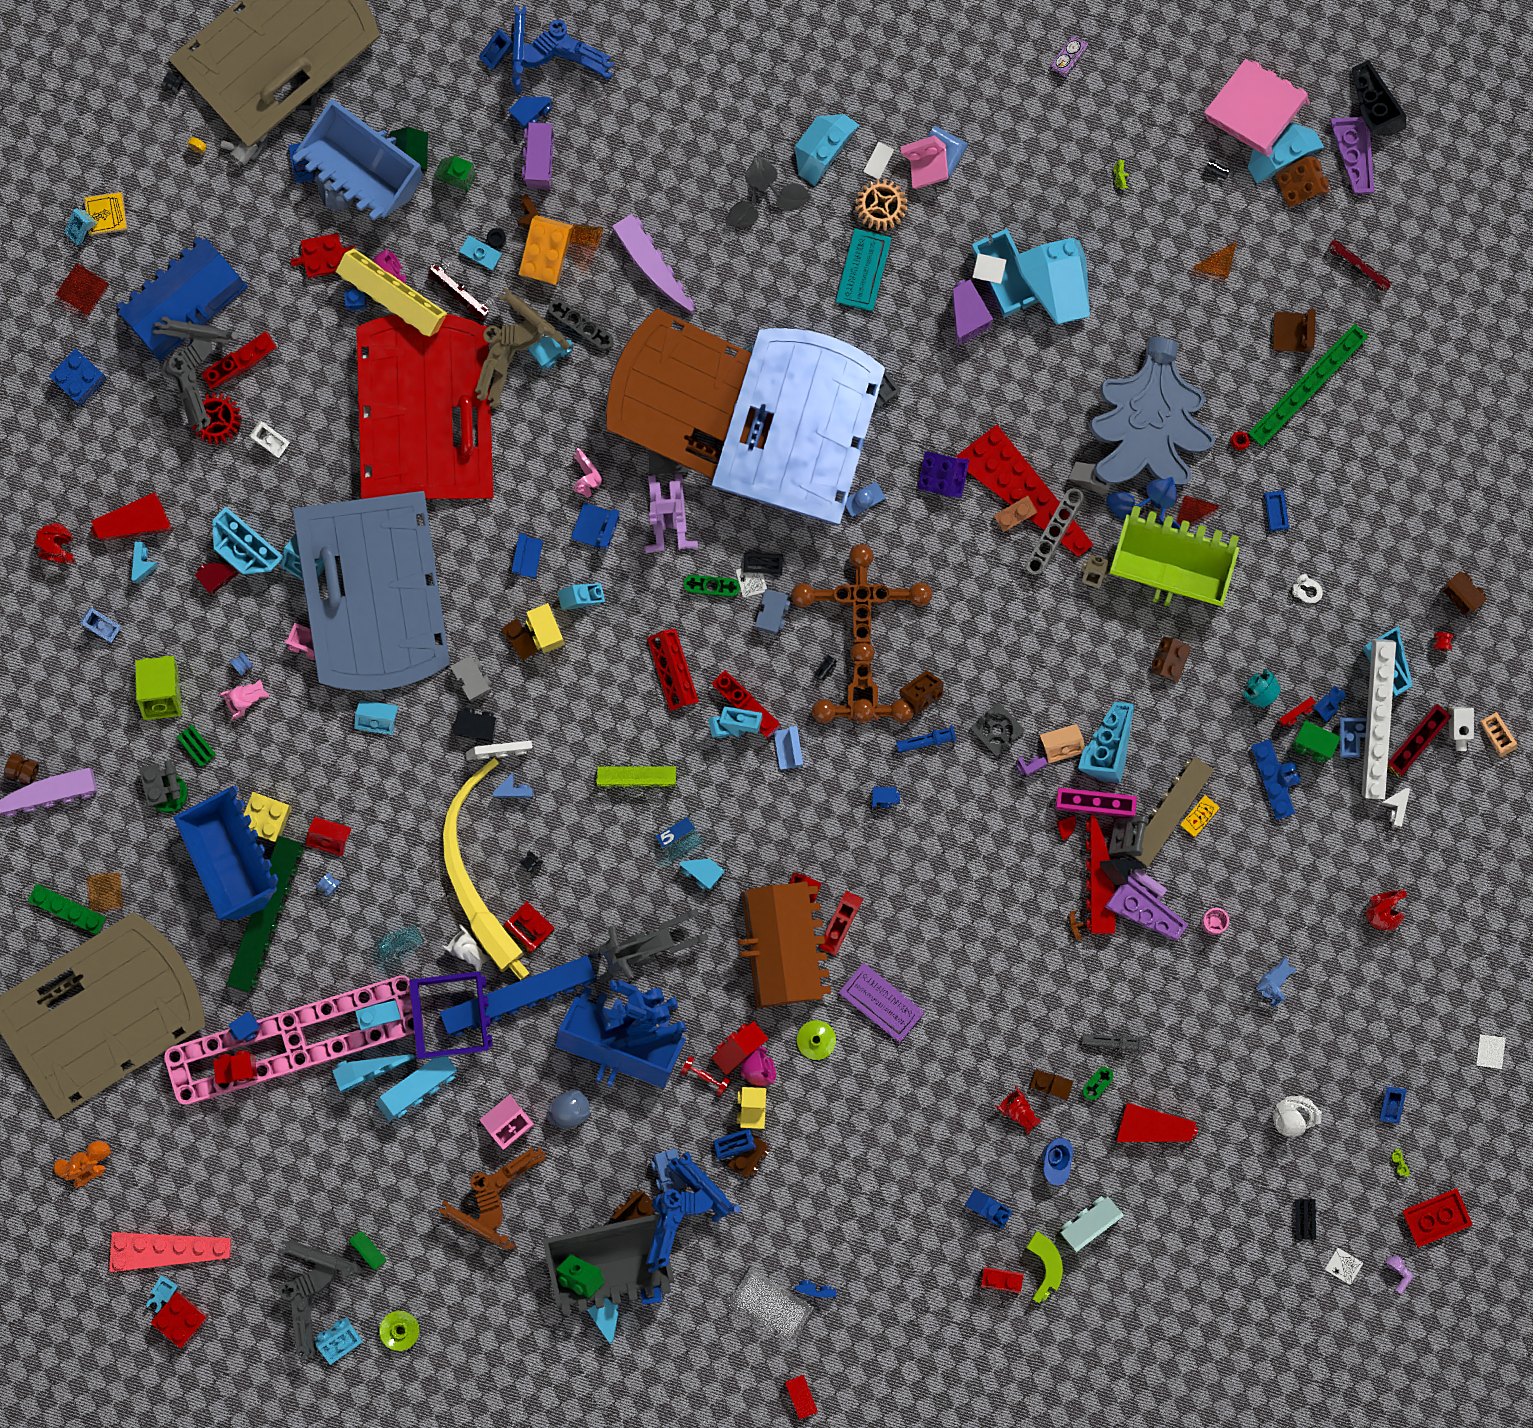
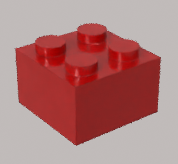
(179, 1319)

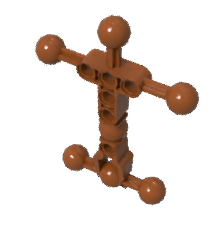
(862, 650)

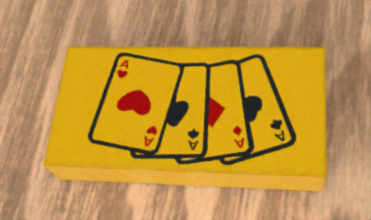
(1199, 816)

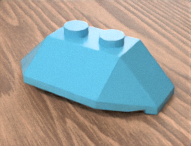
(822, 145)
(1291, 146)
(242, 545)

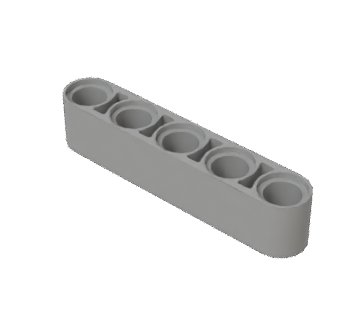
(1063, 525)

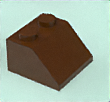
(1464, 593)

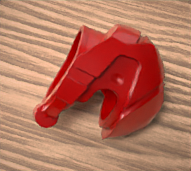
(49, 543)
(1379, 910)

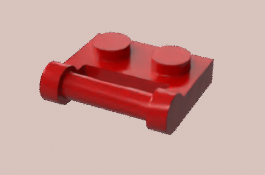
(533, 922)

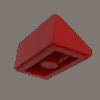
(801, 1396)

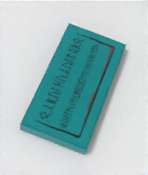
(863, 270)

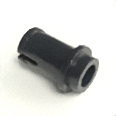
(1217, 169)
(825, 667)

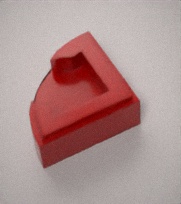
(1066, 827)

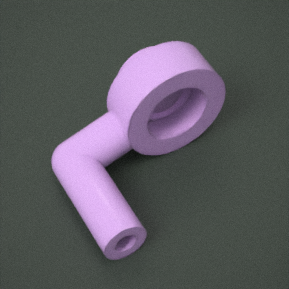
(1396, 1264)

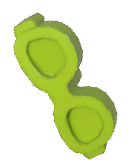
(1120, 178)
(1397, 1157)

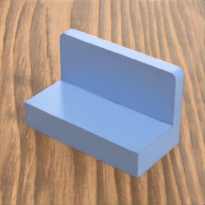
(788, 748)

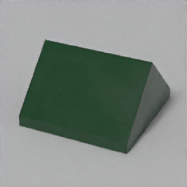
(413, 143)

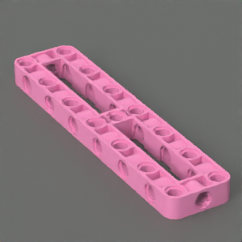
(286, 1062)

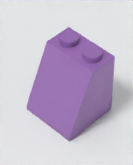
(969, 312)

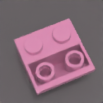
(507, 1122)

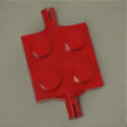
(321, 255)

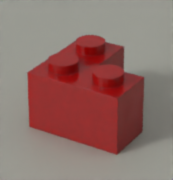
(738, 1046)
(235, 1068)

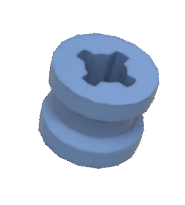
(241, 663)
(328, 884)

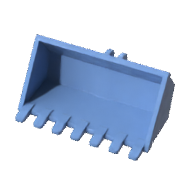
(359, 161)

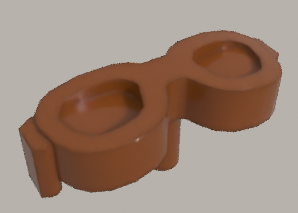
(1074, 925)

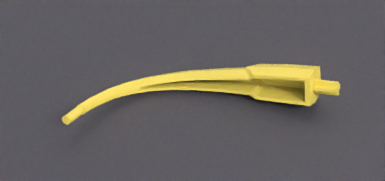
(483, 923)

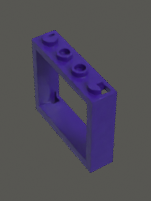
(418, 1019)

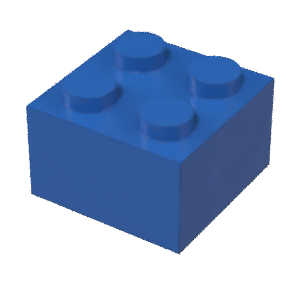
(78, 377)

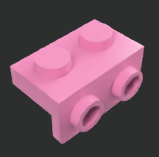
(300, 639)

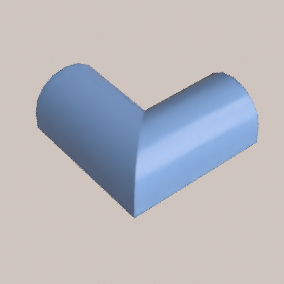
(954, 147)
(1350, 732)

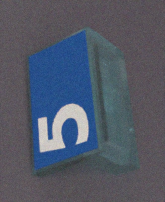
(679, 839)

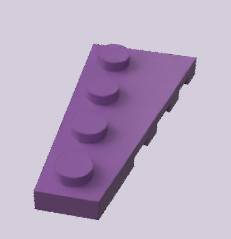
(1355, 149)
(1143, 908)

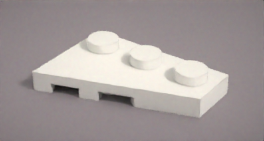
(498, 750)

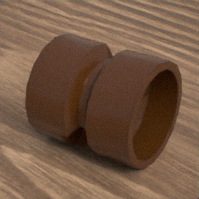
(22, 769)

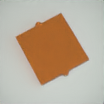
(105, 891)

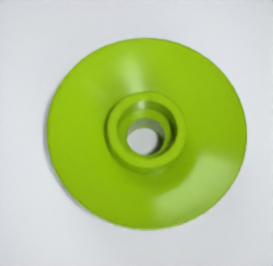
(808, 1047)
(389, 1333)

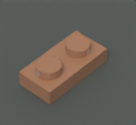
(1015, 513)

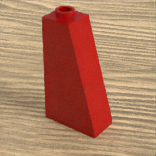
(135, 519)
(1148, 1125)

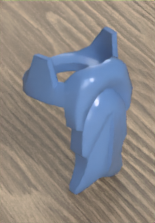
(1270, 982)

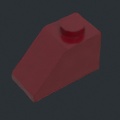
(215, 576)

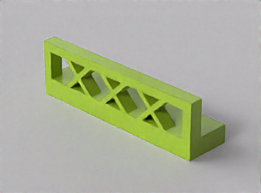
(636, 776)

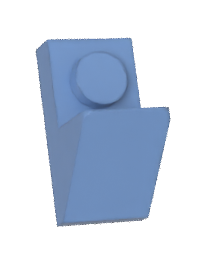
(100, 624)
(507, 790)

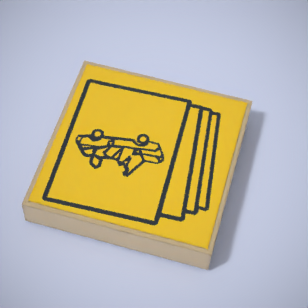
(108, 212)

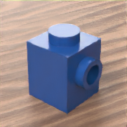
(244, 1027)

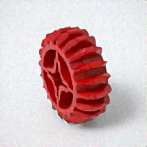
(220, 411)

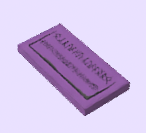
(881, 1002)

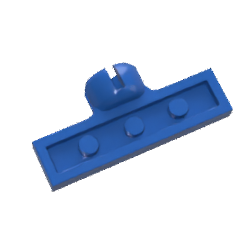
(1276, 778)

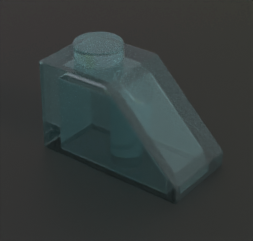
(399, 942)

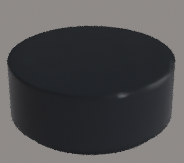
(496, 238)

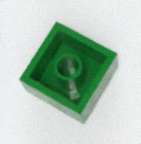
(1315, 742)

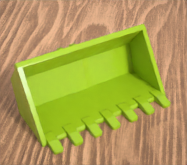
(1175, 559)

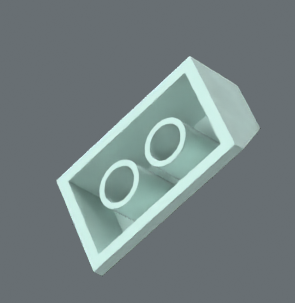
(1090, 1223)

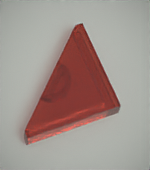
(1194, 509)

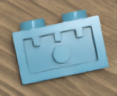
(338, 1340)

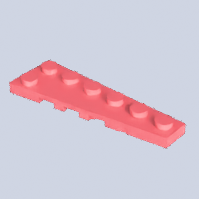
(153, 1250)

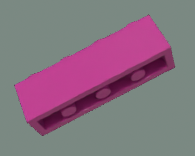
(1095, 803)

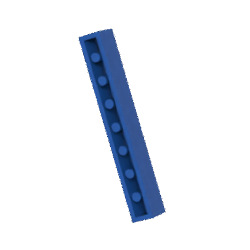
(520, 994)

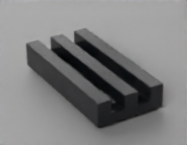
(757, 563)
(1305, 1213)

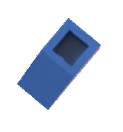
(530, 110)
(988, 1208)

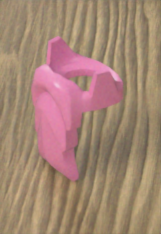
(592, 476)
(243, 698)

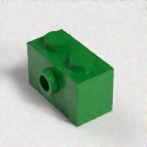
(580, 1276)

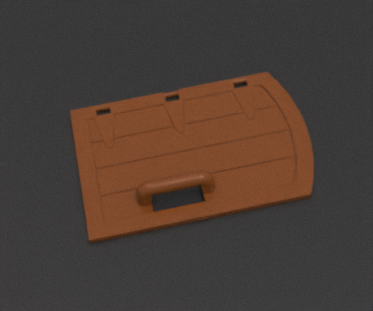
(675, 384)

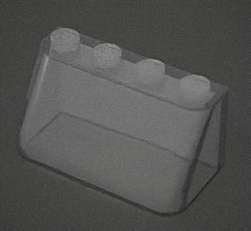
(771, 1305)

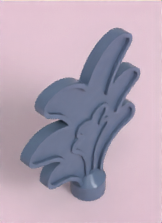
(1150, 420)

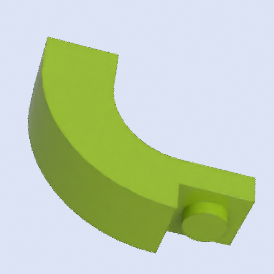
(1052, 1262)

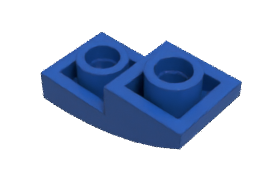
(809, 1289)

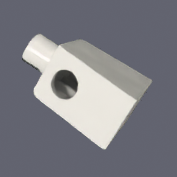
(1461, 717)

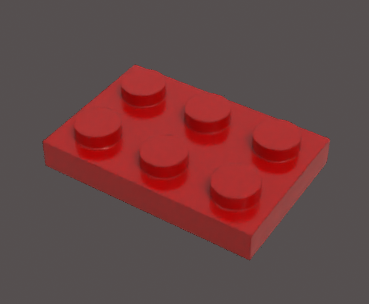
(1437, 1217)

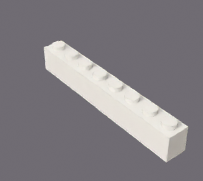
(1378, 718)

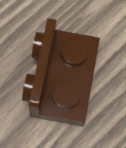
(922, 691)
(746, 1162)

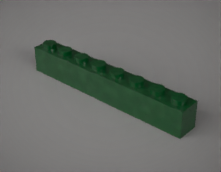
(263, 922)

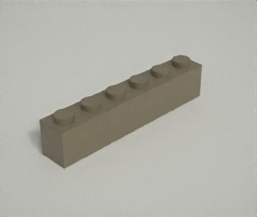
(1172, 808)

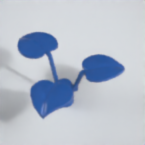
(1160, 492)

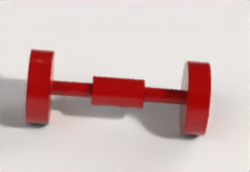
(705, 1076)

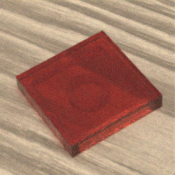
(82, 289)

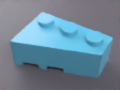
(1402, 678)

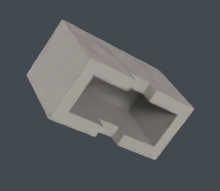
(469, 672)

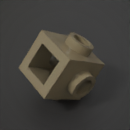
(1095, 571)

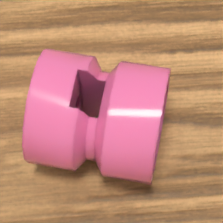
(1215, 921)

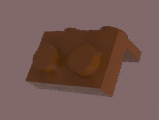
(1170, 659)

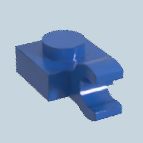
(1328, 704)

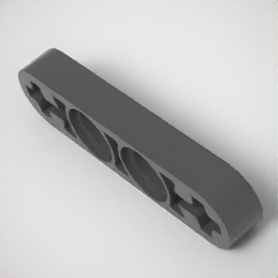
(582, 323)

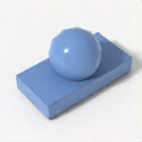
(864, 499)

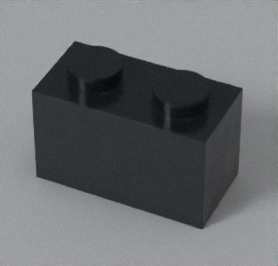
(475, 725)

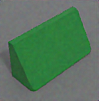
(367, 1250)

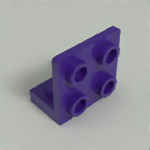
(943, 474)

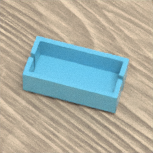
(1013, 290)

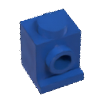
(355, 299)
(885, 797)

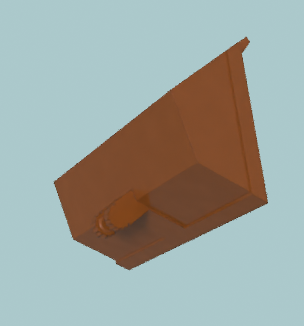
(783, 944)

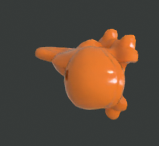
(83, 1165)

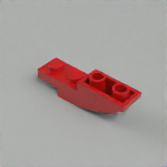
(239, 361)
(742, 699)

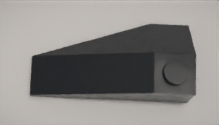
(1377, 104)

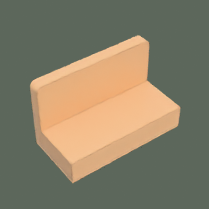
(1063, 743)

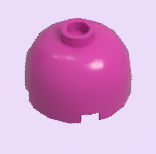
(390, 264)
(758, 1068)

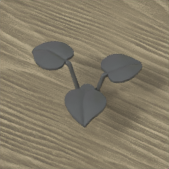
(761, 176)

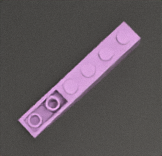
(650, 261)
(49, 791)

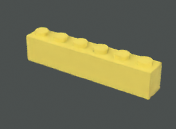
(391, 292)

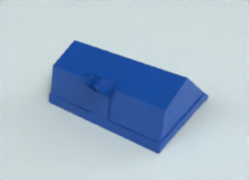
(586, 1037)

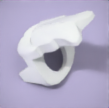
(465, 948)

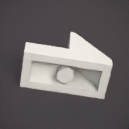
(269, 439)
(1399, 802)

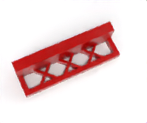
(675, 667)

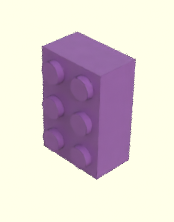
(538, 156)

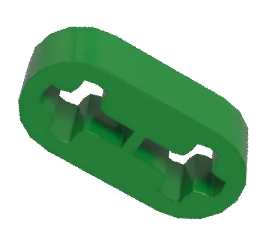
(1094, 1080)

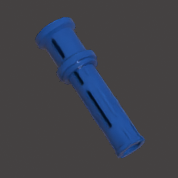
(936, 737)

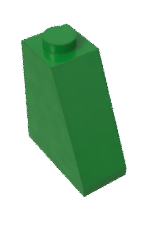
(456, 172)

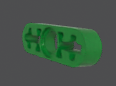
(698, 578)

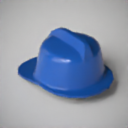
(1057, 1161)

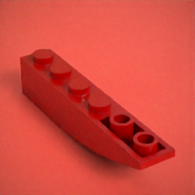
(1100, 886)

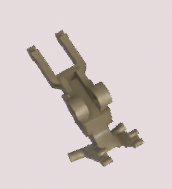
(507, 342)

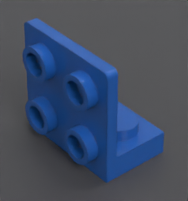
(596, 526)

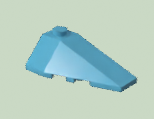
(1107, 751)
(358, 1072)

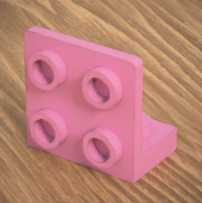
(927, 161)

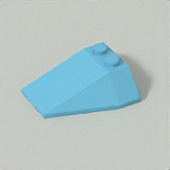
(1058, 278)

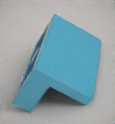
(375, 717)

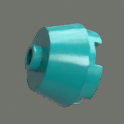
(1262, 689)

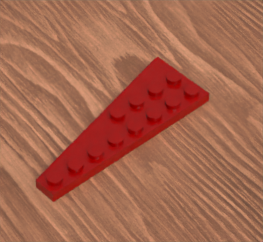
(1008, 474)

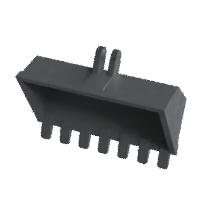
(619, 1253)

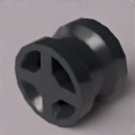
(172, 83)
(531, 862)

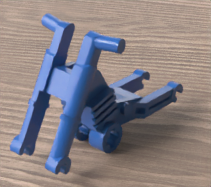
(550, 44)
(641, 1016)
(684, 1204)

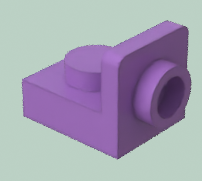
(1034, 765)

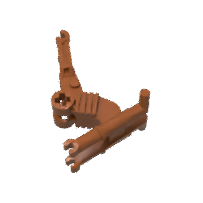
(489, 1198)

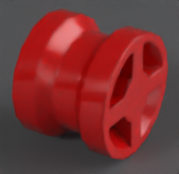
(1442, 641)

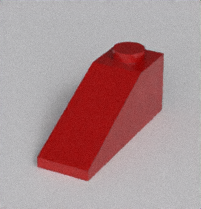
(841, 922)

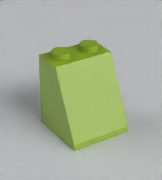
(158, 688)

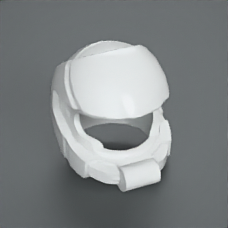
(1290, 1121)

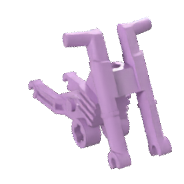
(668, 512)

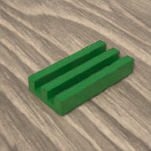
(186, 733)

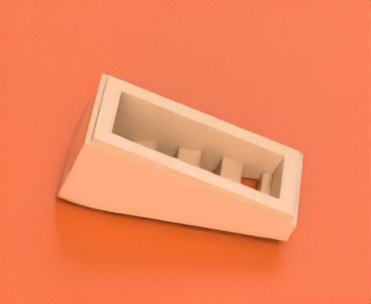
(1497, 745)

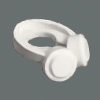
(1301, 594)

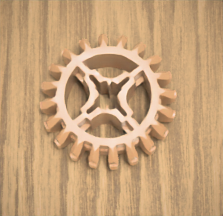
(888, 200)

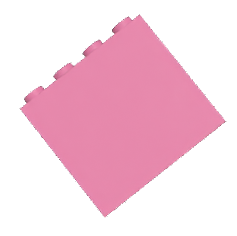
(1256, 106)

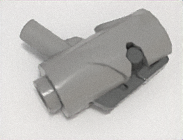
(241, 153)

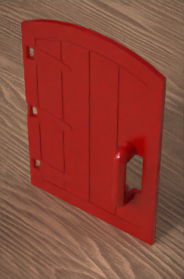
(411, 394)

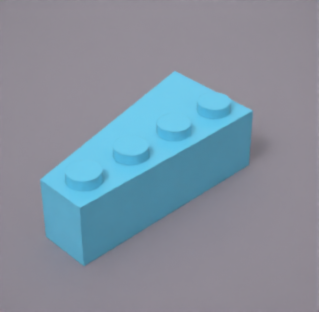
(415, 1087)

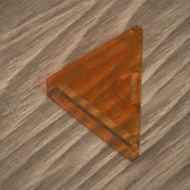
(1218, 263)

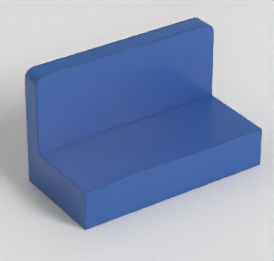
(527, 556)

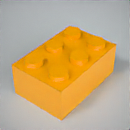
(545, 249)

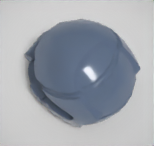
(332, 198)
(569, 1109)

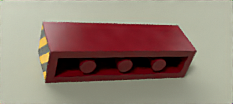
(1417, 740)

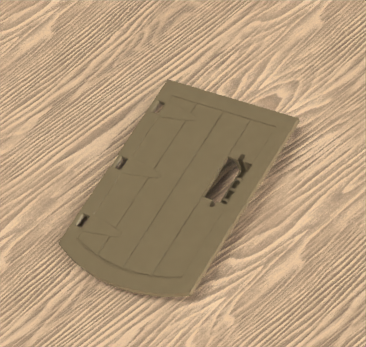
(264, 46)
(128, 1009)

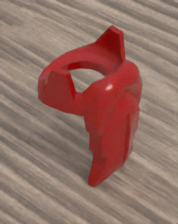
(1019, 1110)

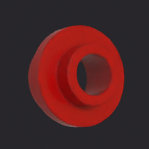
(1240, 434)

